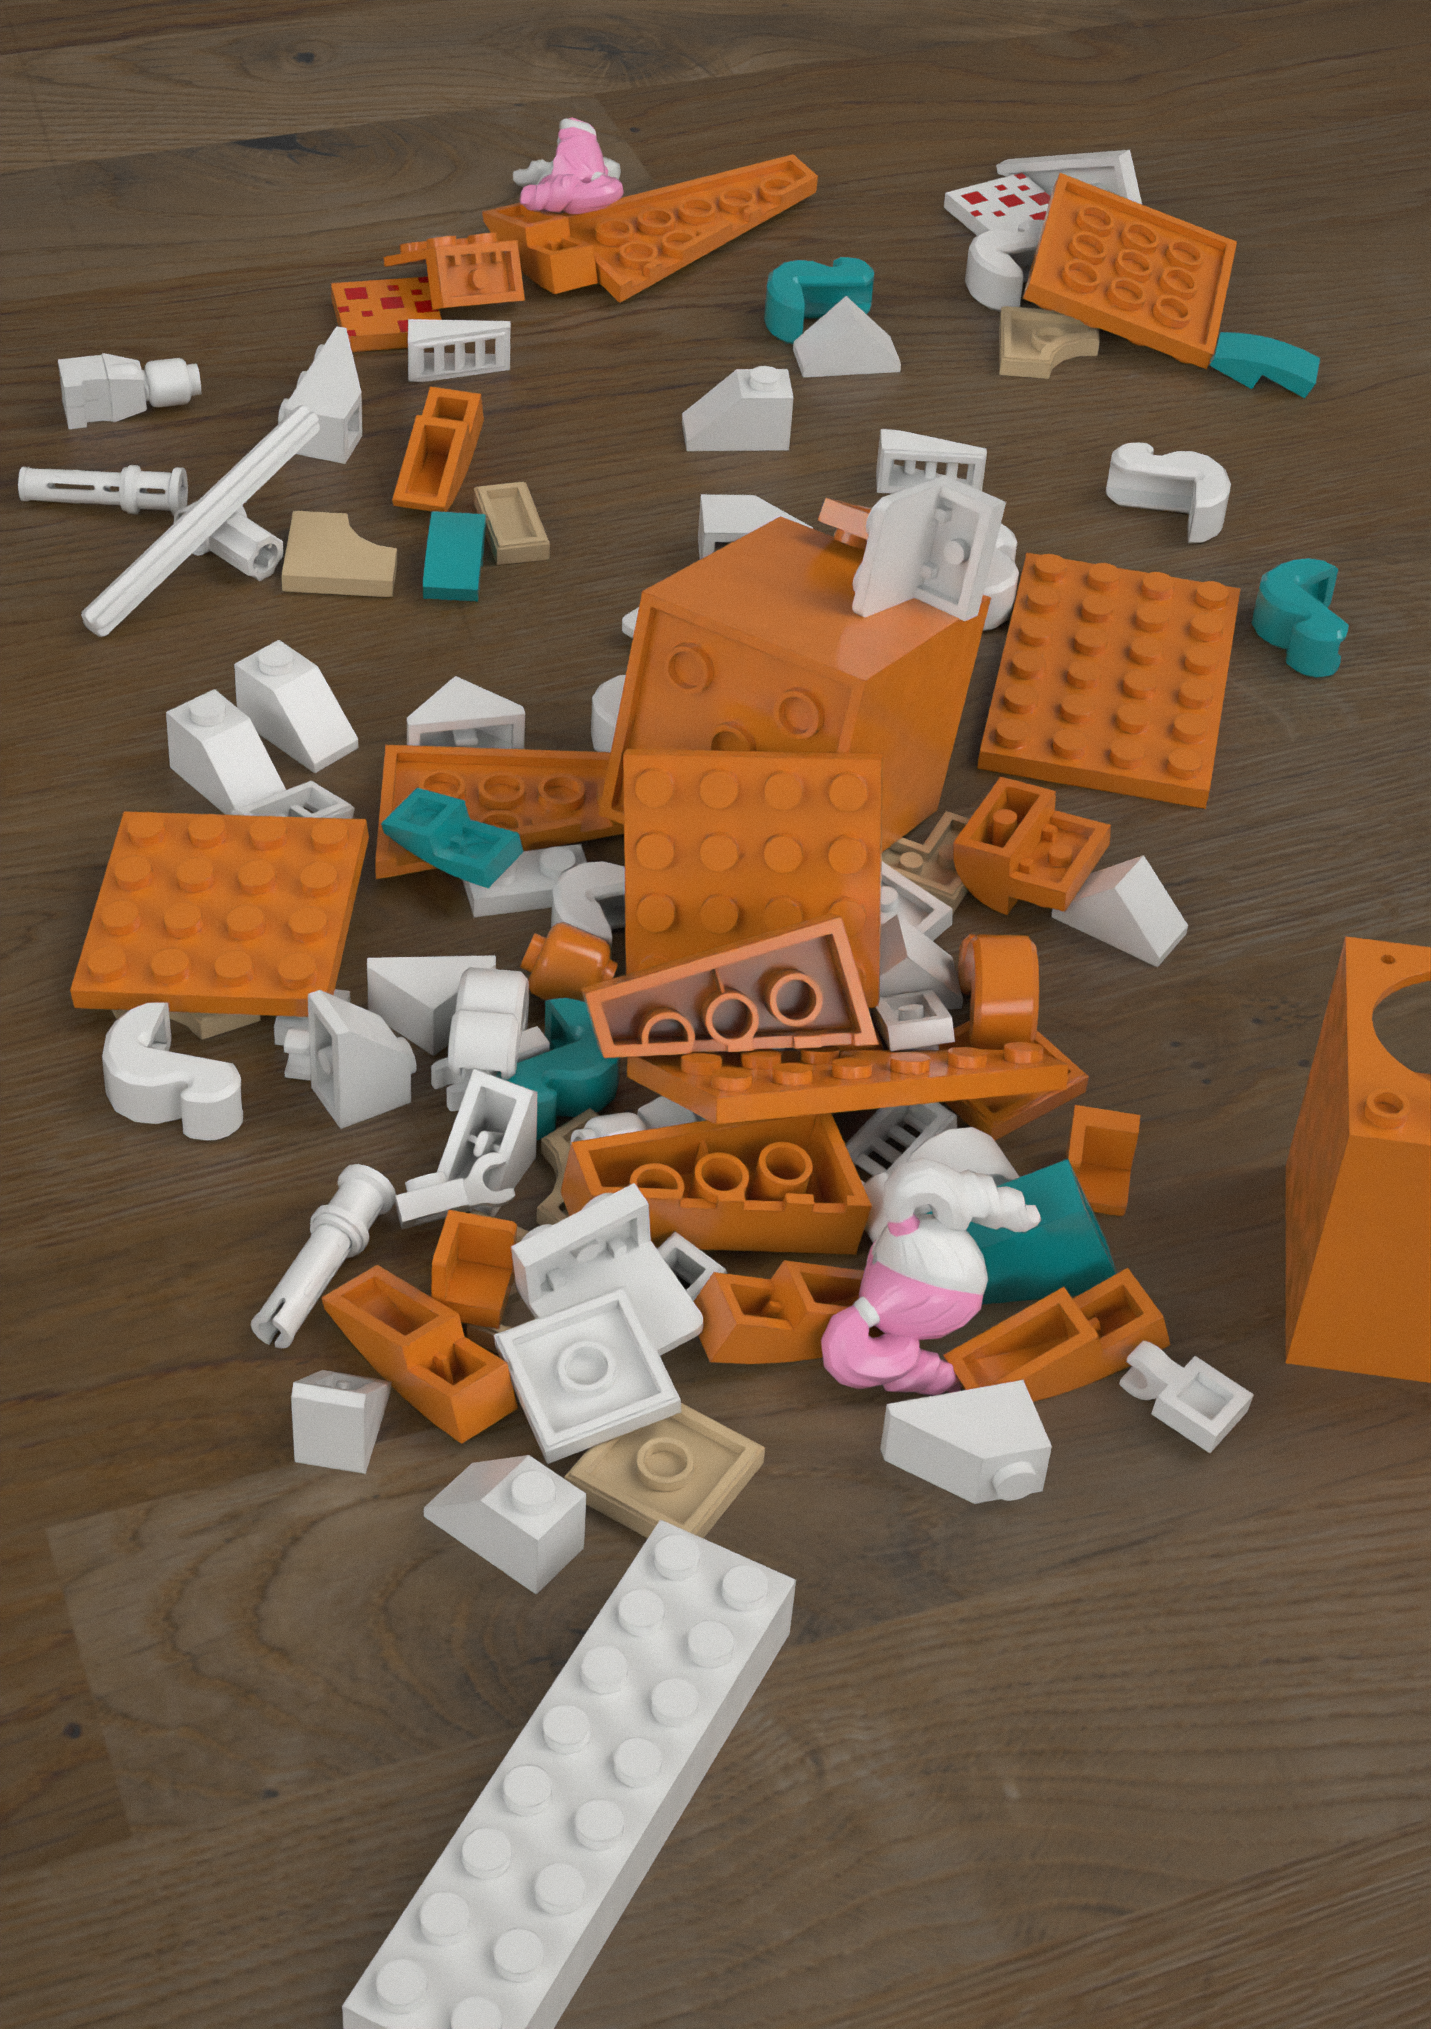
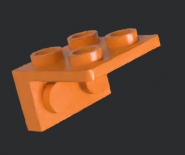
(466, 269)

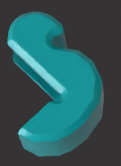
(810, 290)
(1295, 615)
(573, 1071)

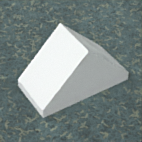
(845, 344)
(467, 717)
(1127, 910)
(915, 964)
(419, 994)
(491, 1120)
(337, 1419)

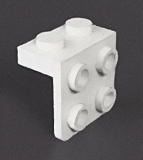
(930, 547)
(599, 1252)

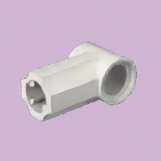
(242, 545)

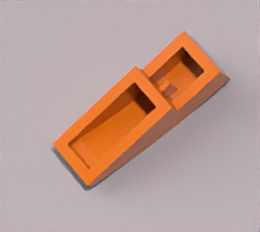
(545, 247)
(439, 450)
(774, 1317)
(1063, 1340)
(423, 1352)

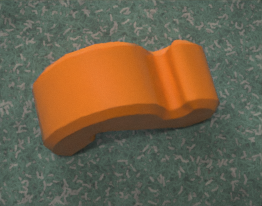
(1003, 988)

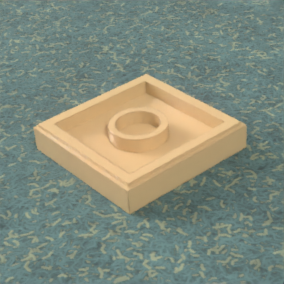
(668, 1471)

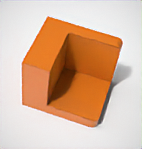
(1102, 1156)
(474, 1267)

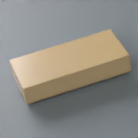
(512, 523)

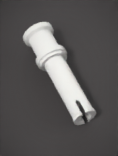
(132, 484)
(336, 1234)

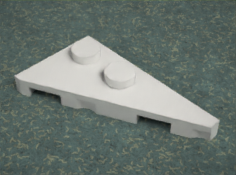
(1105, 170)

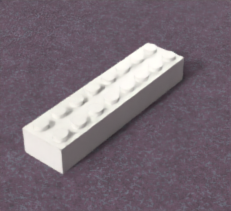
(582, 1796)

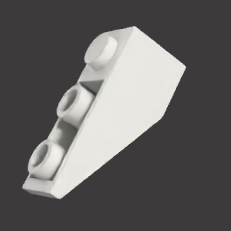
(334, 395)

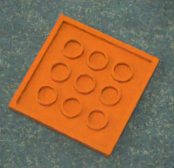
(1131, 271)
(749, 847)
(221, 913)

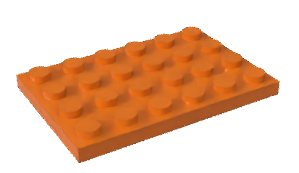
(1112, 680)

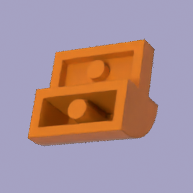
(1026, 849)

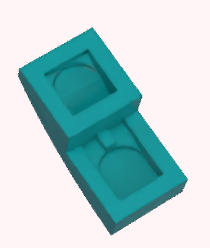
(1251, 356)
(454, 556)
(445, 837)

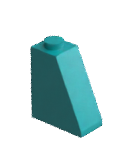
(1057, 1253)

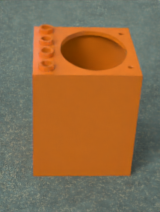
(773, 659)
(1361, 1185)

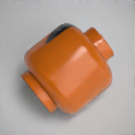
(566, 962)

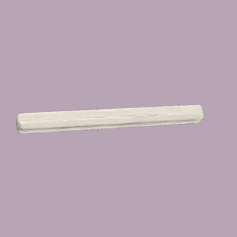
(200, 521)

